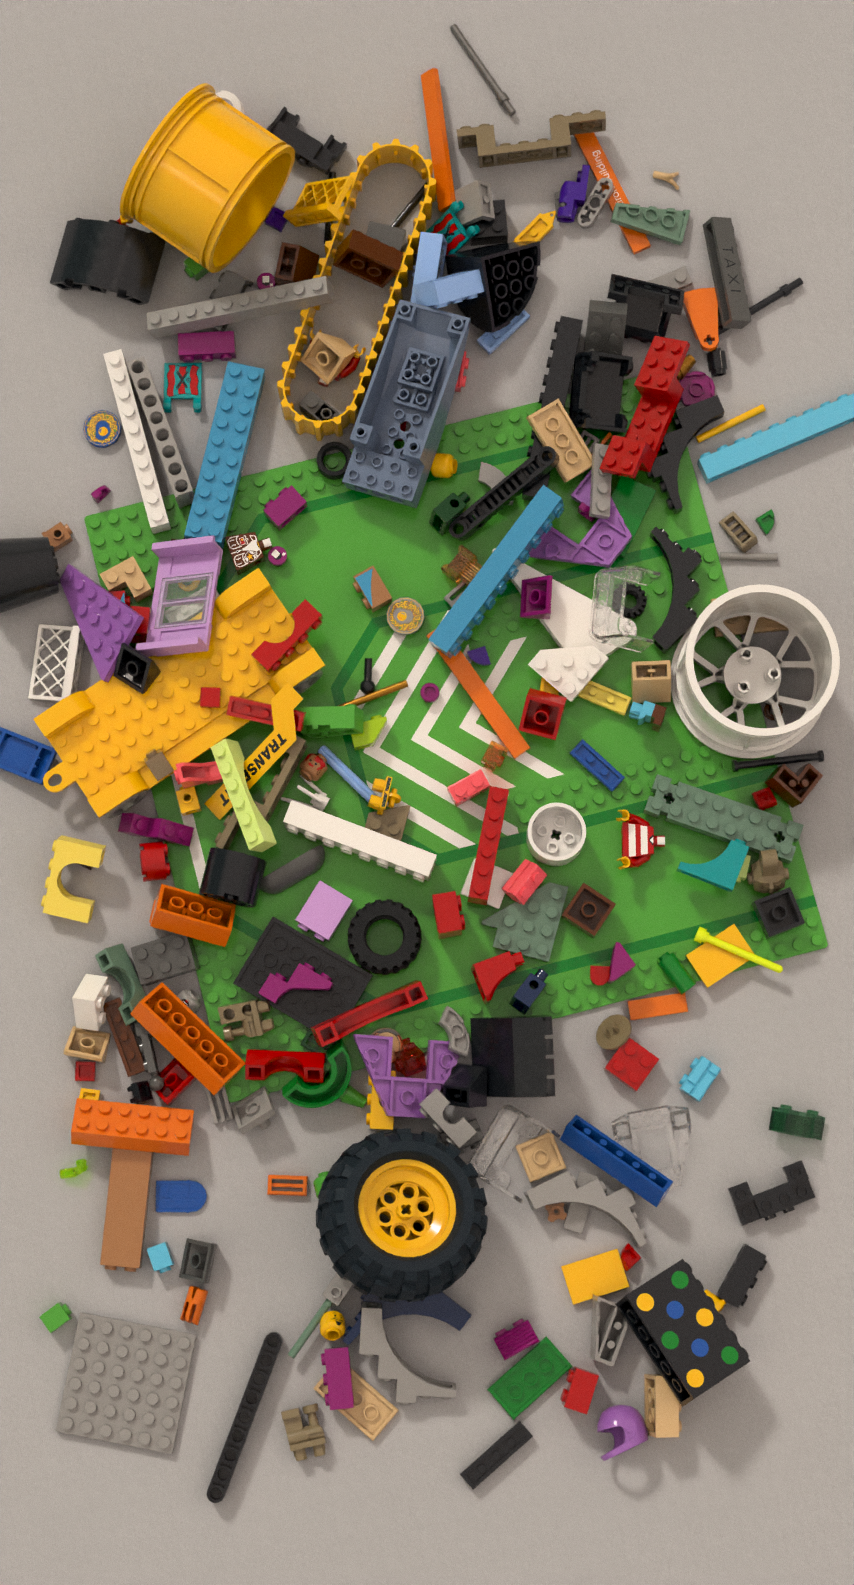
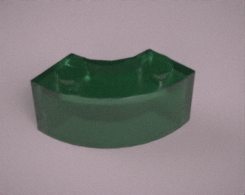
(797, 1123)

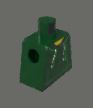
(448, 511)

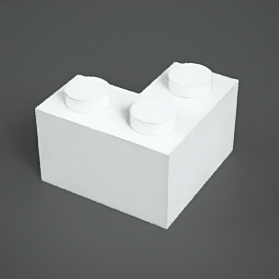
(89, 1002)

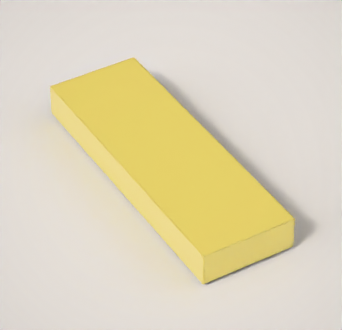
(605, 697)

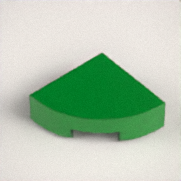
(766, 522)

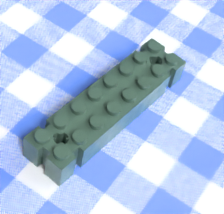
(722, 818)

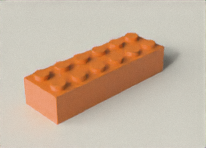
(187, 1038)
(132, 1127)

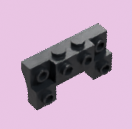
(307, 149)
(779, 1198)

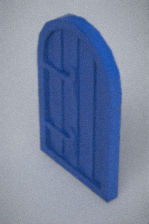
(179, 1196)

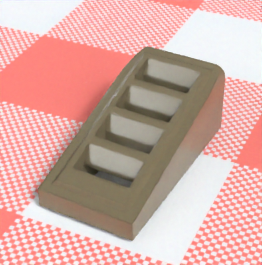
(748, 544)

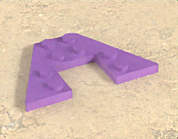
(597, 548)
(401, 1094)

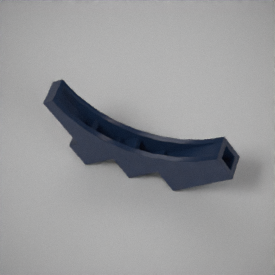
(436, 1306)

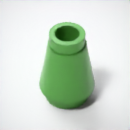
(353, 1097)

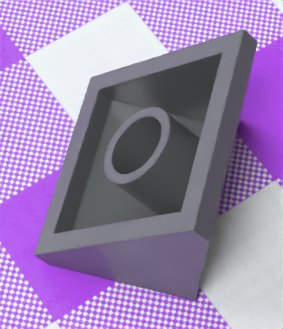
(197, 1260)

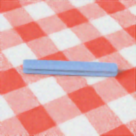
(348, 775)

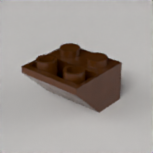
(295, 264)

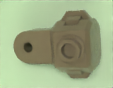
(768, 873)

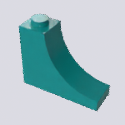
(722, 870)

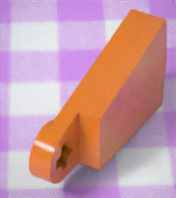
(702, 314)

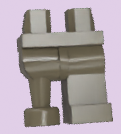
(250, 1015)
(304, 1436)

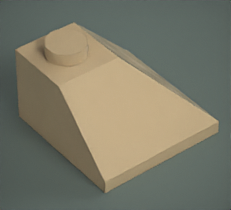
(327, 356)

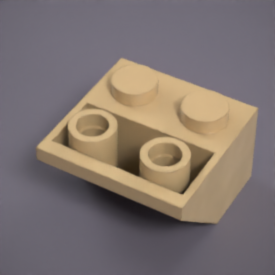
(651, 681)

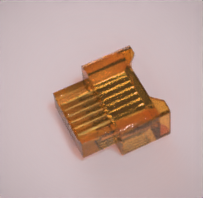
(462, 567)

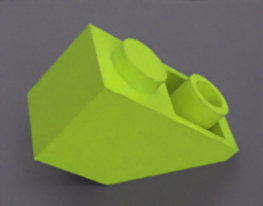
(371, 732)

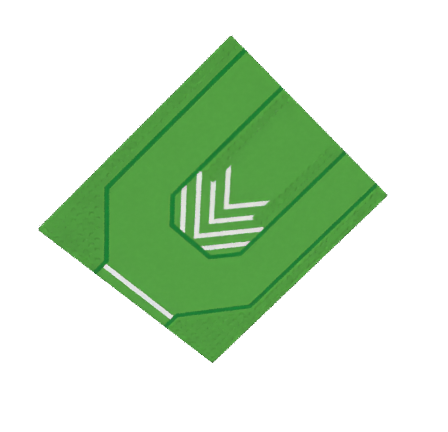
(445, 741)

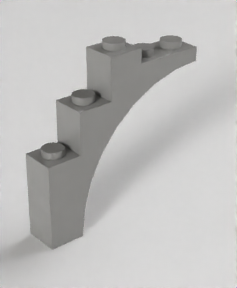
(616, 1205)
(391, 1366)

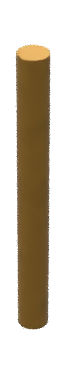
(377, 694)

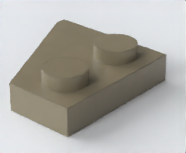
(390, 823)

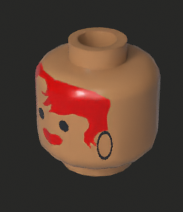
(313, 767)

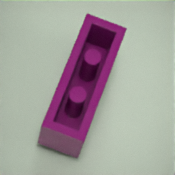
(206, 346)
(338, 1378)

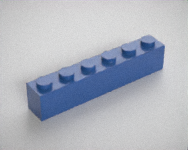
(616, 1160)

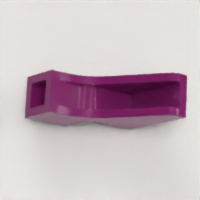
(155, 828)
(302, 979)

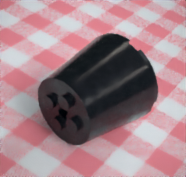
(26, 571)

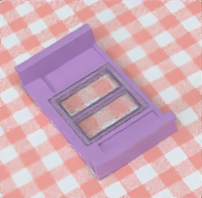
(183, 596)

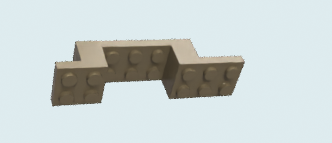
(558, 147)
(271, 799)

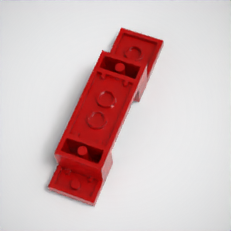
(659, 400)

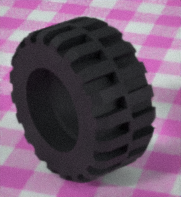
(384, 963)

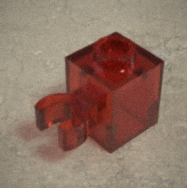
(410, 1059)

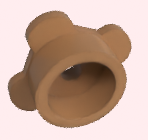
(554, 1216)

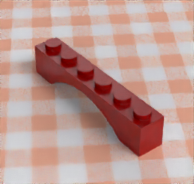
(488, 845)
(355, 1018)

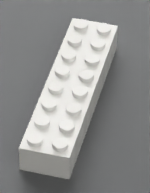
(359, 840)

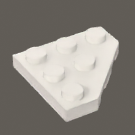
(569, 668)

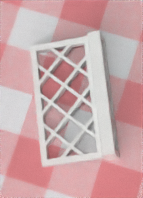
(72, 661)

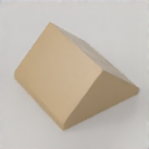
(87, 1044)

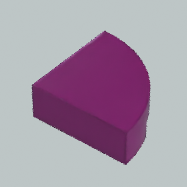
(100, 493)
(583, 509)

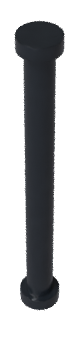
(778, 761)

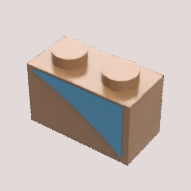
(372, 589)

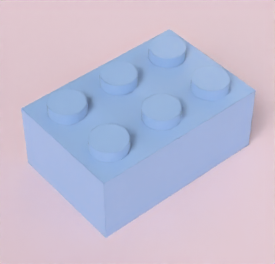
(449, 289)

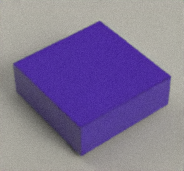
(276, 220)

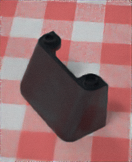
(598, 391)

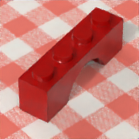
(271, 654)
(263, 1063)

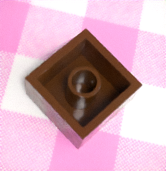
(588, 910)

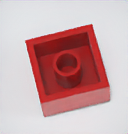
(542, 714)
(631, 1064)
(579, 1390)

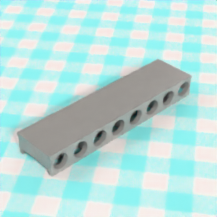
(161, 432)

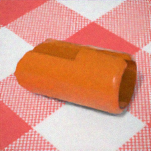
(194, 1305)

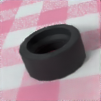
(320, 459)

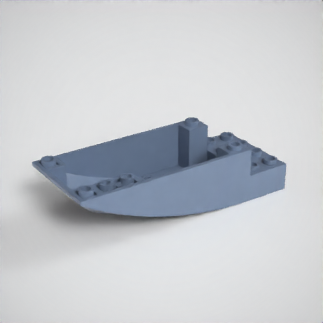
(410, 385)

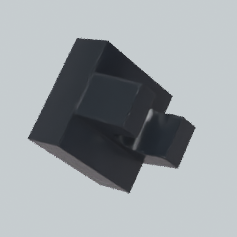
(141, 1092)

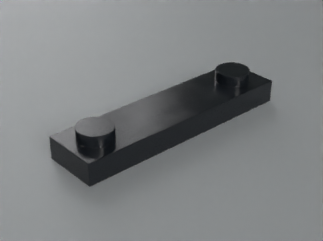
(496, 1455)

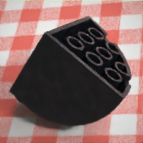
(507, 280)

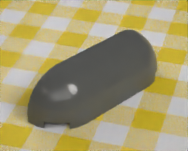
(294, 871)

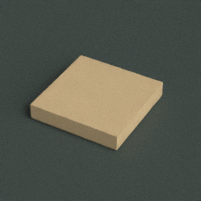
(540, 1157)

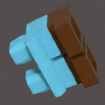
(648, 713)

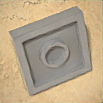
(254, 1111)

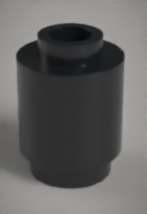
(717, 362)

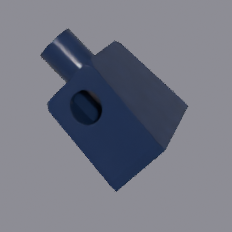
(525, 995)

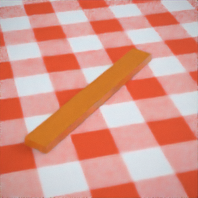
(438, 139)
(485, 703)

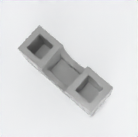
(433, 1106)

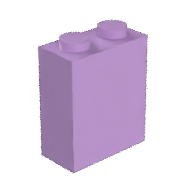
(323, 911)

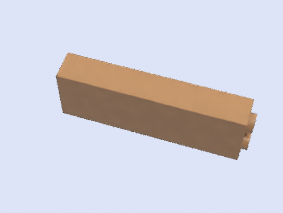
(126, 1209)

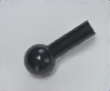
(367, 685)

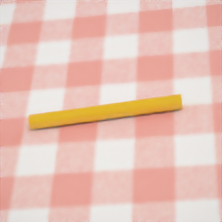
(730, 423)

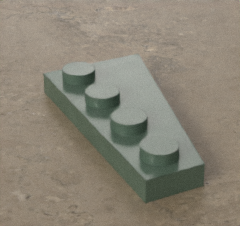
(660, 223)

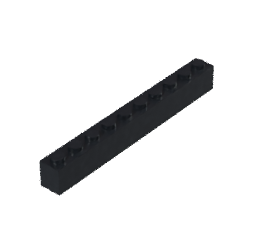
(556, 382)

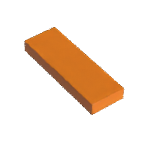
(657, 1006)

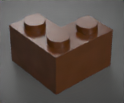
(793, 787)

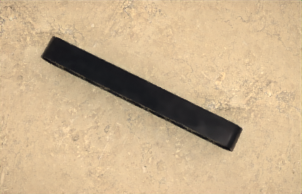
(244, 1427)

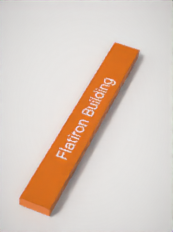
(602, 169)

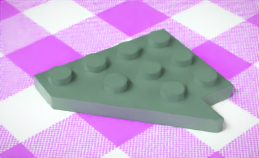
(532, 925)

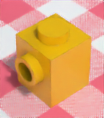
(188, 800)

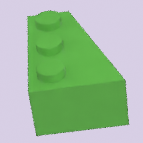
(332, 721)

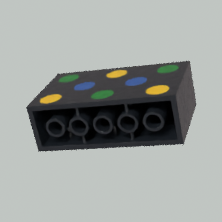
(683, 1332)

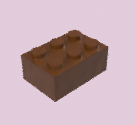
(368, 258)

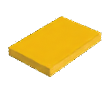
(714, 962)
(595, 1276)

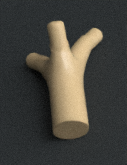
(666, 177)

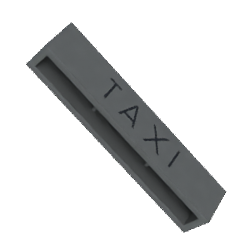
(727, 273)

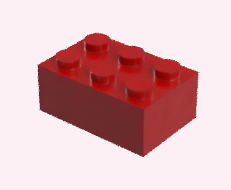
(447, 915)

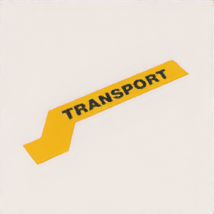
(268, 751)

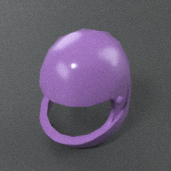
(626, 1427)

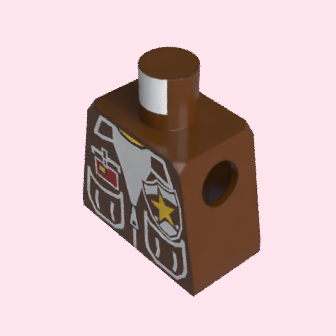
(247, 550)

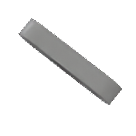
(584, 212)

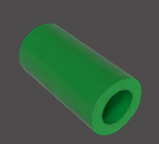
(676, 972)

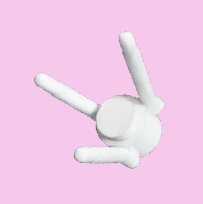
(318, 800)

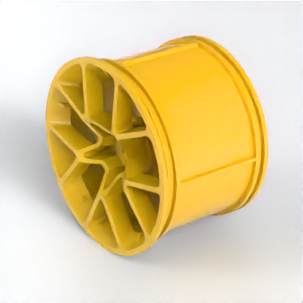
(207, 179)

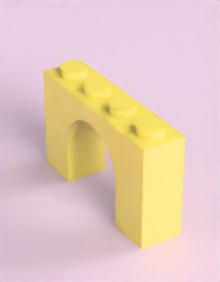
(58, 899)

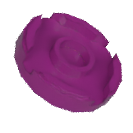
(696, 388)

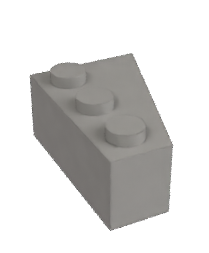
(607, 1330)

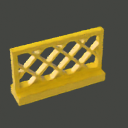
(310, 207)

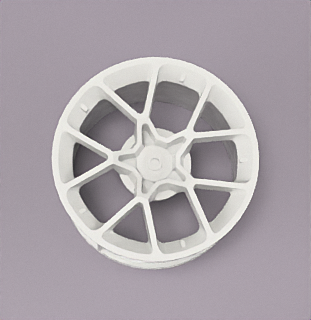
(754, 673)

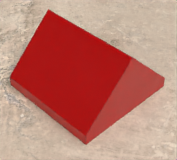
(176, 1081)

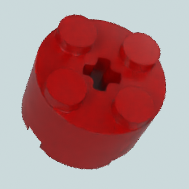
(153, 861)

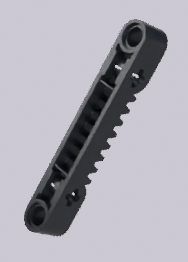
(503, 493)

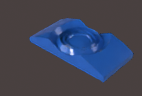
(25, 756)

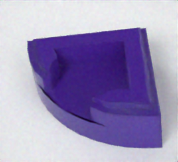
(479, 656)

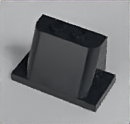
(647, 306)

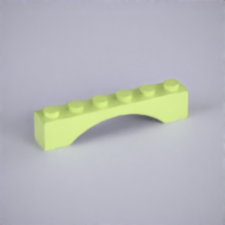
(252, 823)

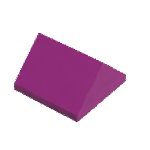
(536, 597)
(620, 963)

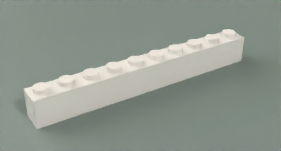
(137, 441)

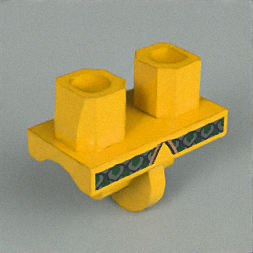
(383, 786)

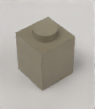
(158, 764)

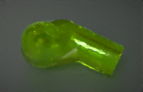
(74, 1171)

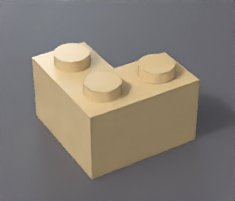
(127, 575)

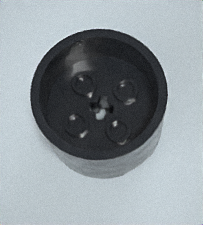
(232, 877)

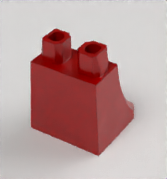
(493, 971)

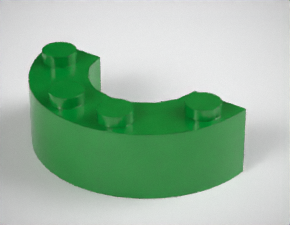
(335, 1081)

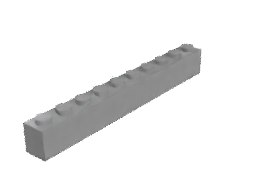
(240, 307)

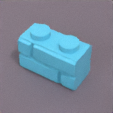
(699, 1078)

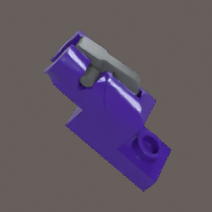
(571, 196)

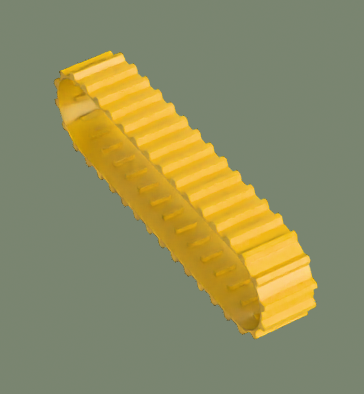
(365, 164)

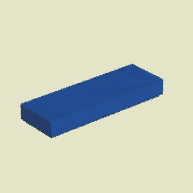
(597, 765)

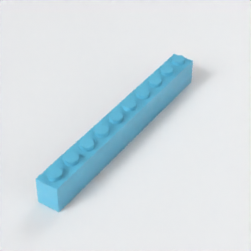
(777, 438)

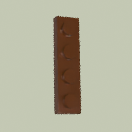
(124, 1038)

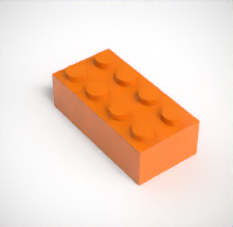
(193, 915)

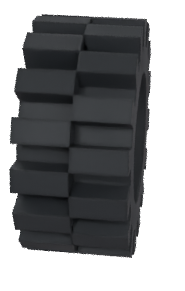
(641, 602)

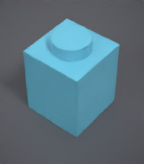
(160, 1257)

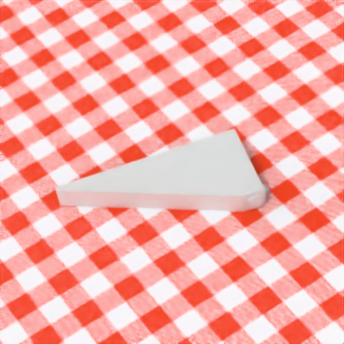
(569, 614)

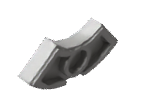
(490, 476)
(457, 1034)

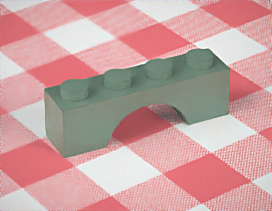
(116, 963)

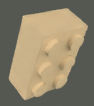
(660, 1408)

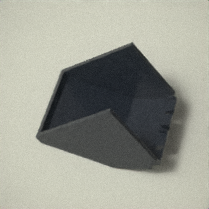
(514, 1054)

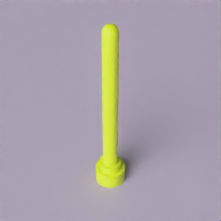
(703, 936)

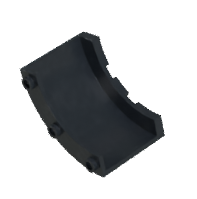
(108, 258)

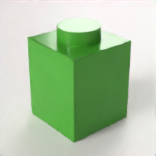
(194, 269)
(56, 1316)

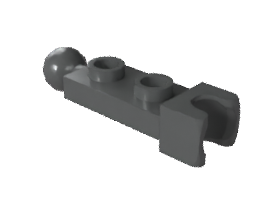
(150, 1065)

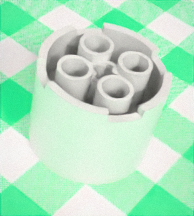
(558, 819)

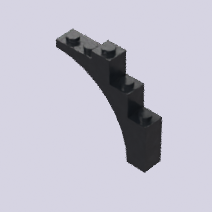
(689, 421)
(684, 590)

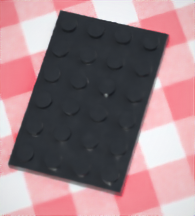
(281, 951)

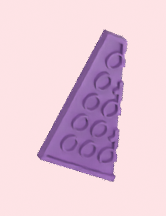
(101, 619)

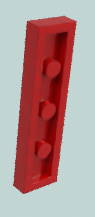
(258, 711)

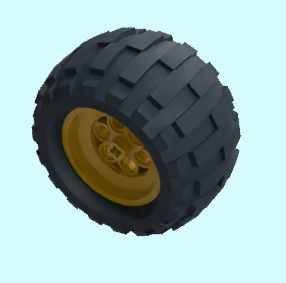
(368, 1249)

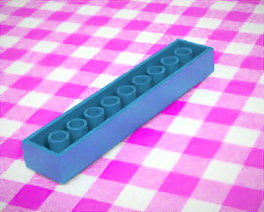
(225, 452)
(497, 571)

